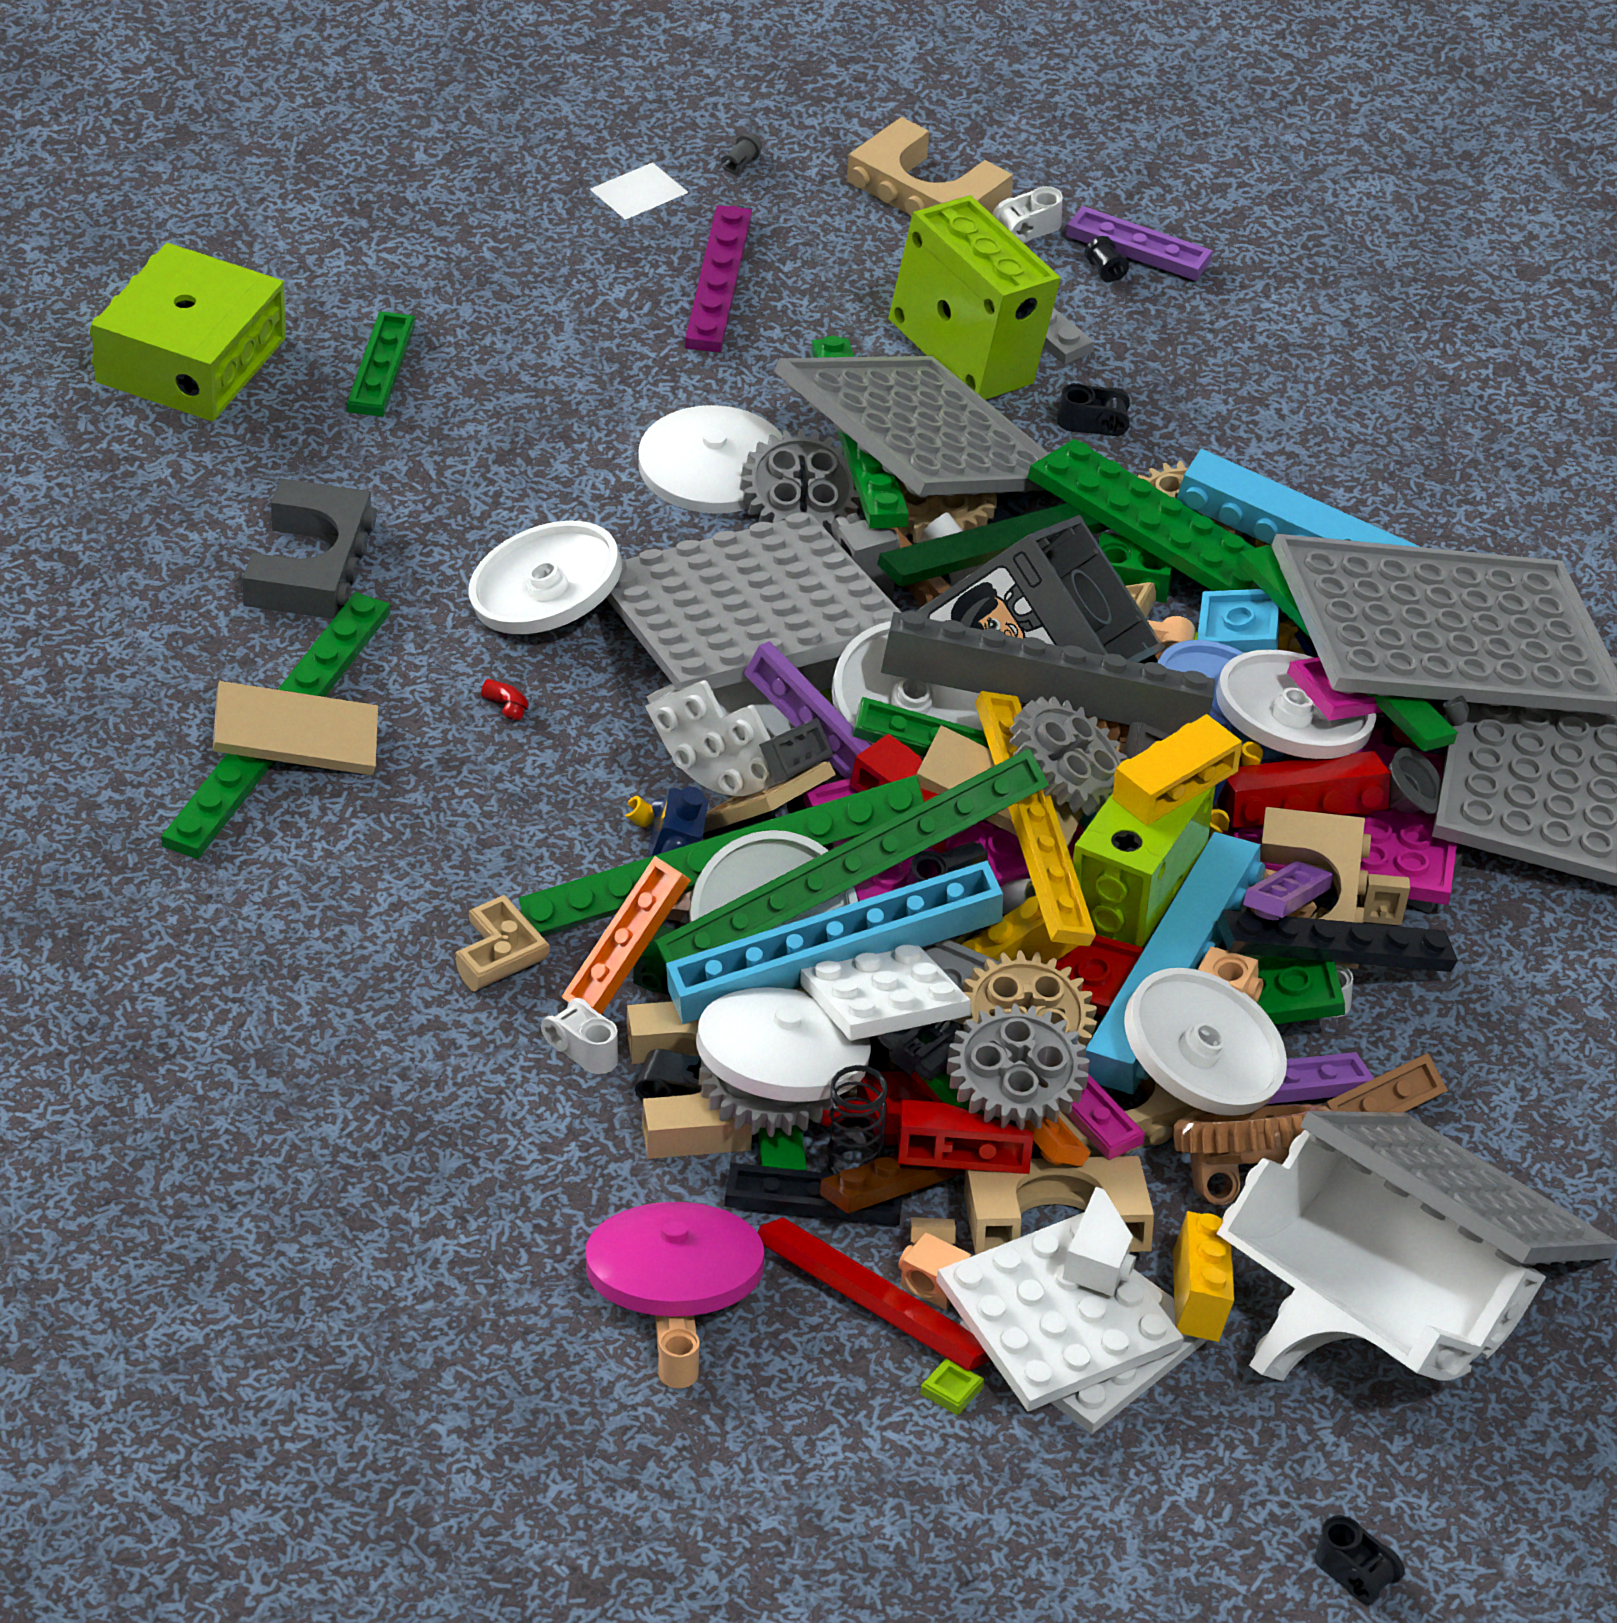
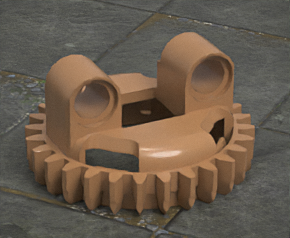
(1224, 1141)

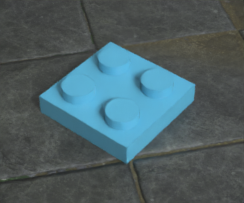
(1240, 619)

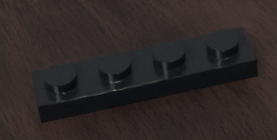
(797, 1193)

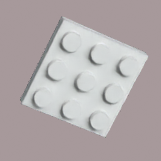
(885, 992)

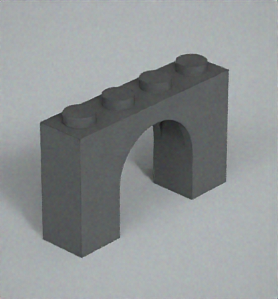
(316, 583)

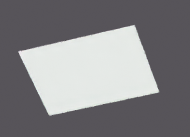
(639, 190)

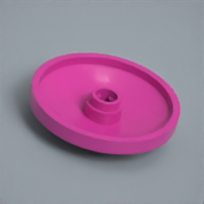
(674, 1259)

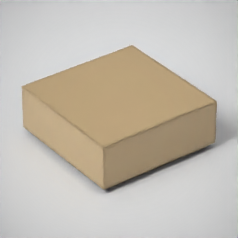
(940, 1228)

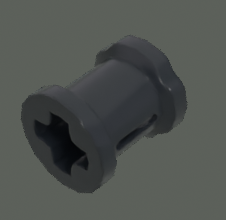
(1109, 263)

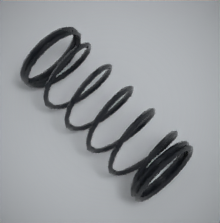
(875, 1105)

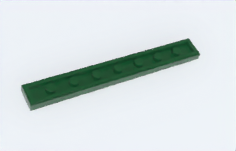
(972, 546)

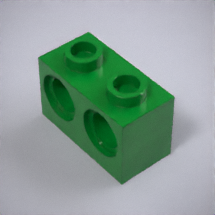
(1137, 565)

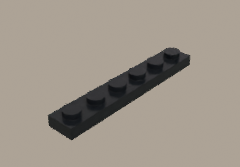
(1337, 941)

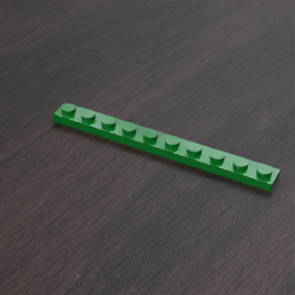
(876, 488)
(237, 774)
(827, 823)
(860, 858)

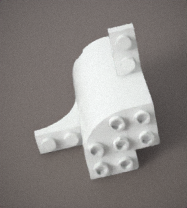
(719, 730)
(1370, 1268)

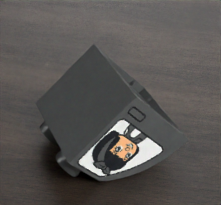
(1053, 590)

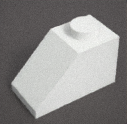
(1100, 1248)

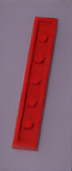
(873, 1293)

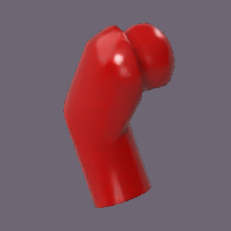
(506, 694)

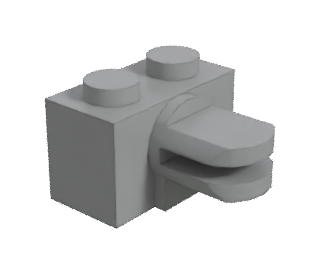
(865, 546)

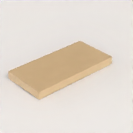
(295, 728)
(957, 759)
(748, 806)

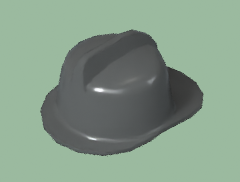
(1413, 783)

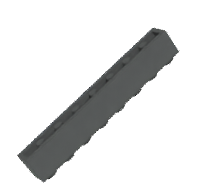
(1032, 669)

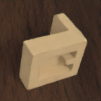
(1385, 899)

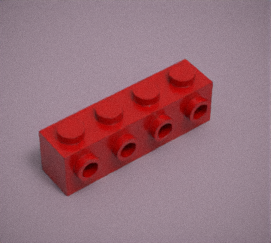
(1329, 786)

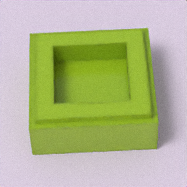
(952, 1386)

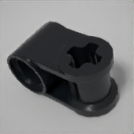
(1090, 407)
(668, 1075)
(1356, 1559)

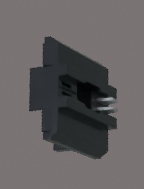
(921, 1048)

